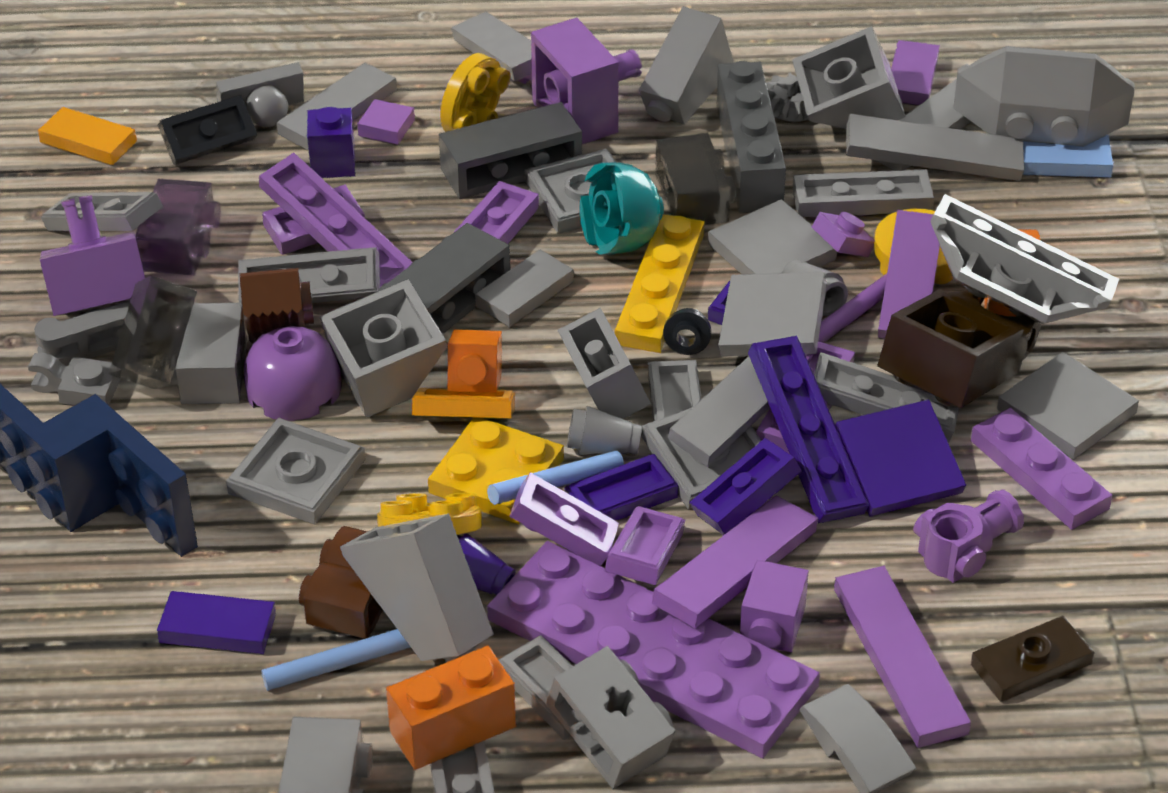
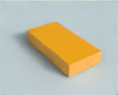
(87, 135)
(463, 404)

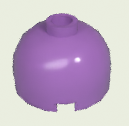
(291, 373)

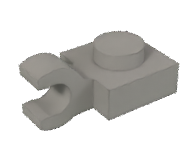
(73, 382)

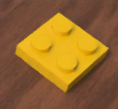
(489, 455)

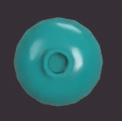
(620, 208)

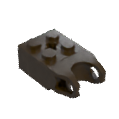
(955, 346)

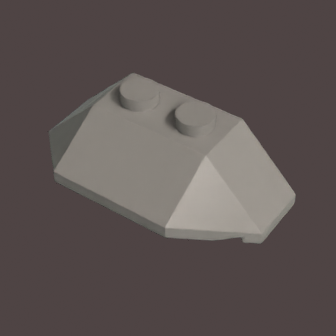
(1044, 95)
(1016, 267)

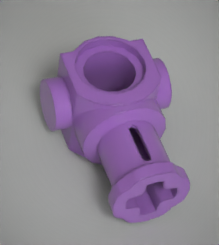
(959, 535)

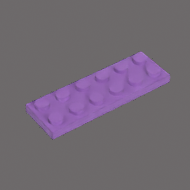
(697, 673)

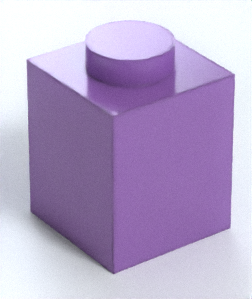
(774, 605)

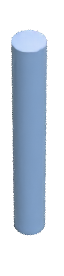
(557, 476)
(333, 659)

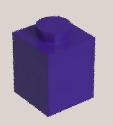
(331, 142)

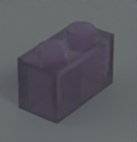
(179, 231)

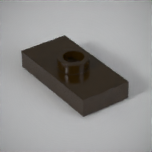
(1032, 658)

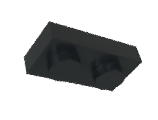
(207, 129)

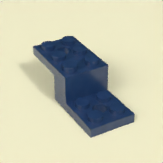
(90, 464)

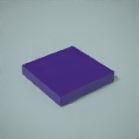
(901, 457)

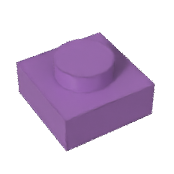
(844, 233)

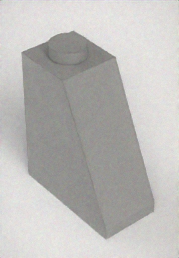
(686, 66)
(422, 585)

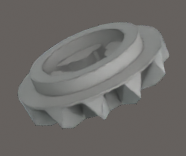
(783, 108)

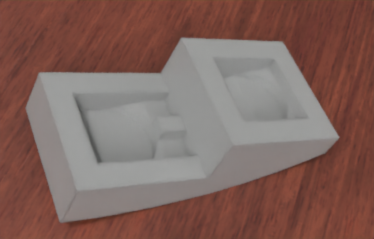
(859, 737)

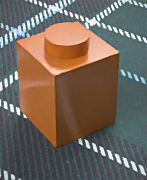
(474, 361)

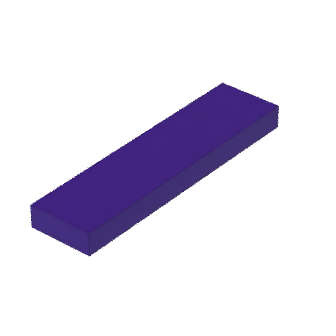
(808, 429)

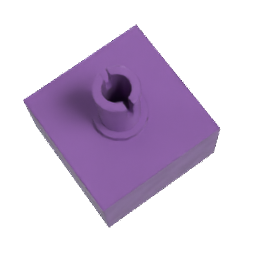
(581, 74)
(93, 266)

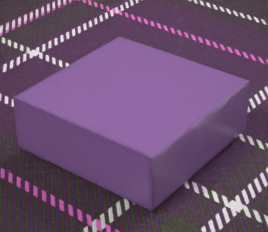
(386, 121)

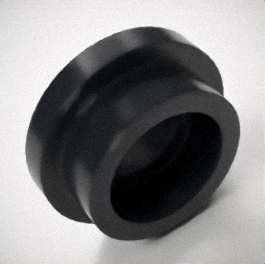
(690, 320)

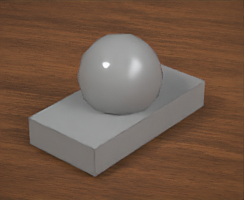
(266, 92)

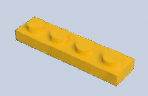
(659, 283)

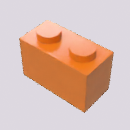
(451, 707)

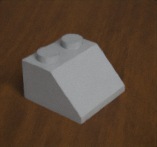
(847, 80)
(384, 346)

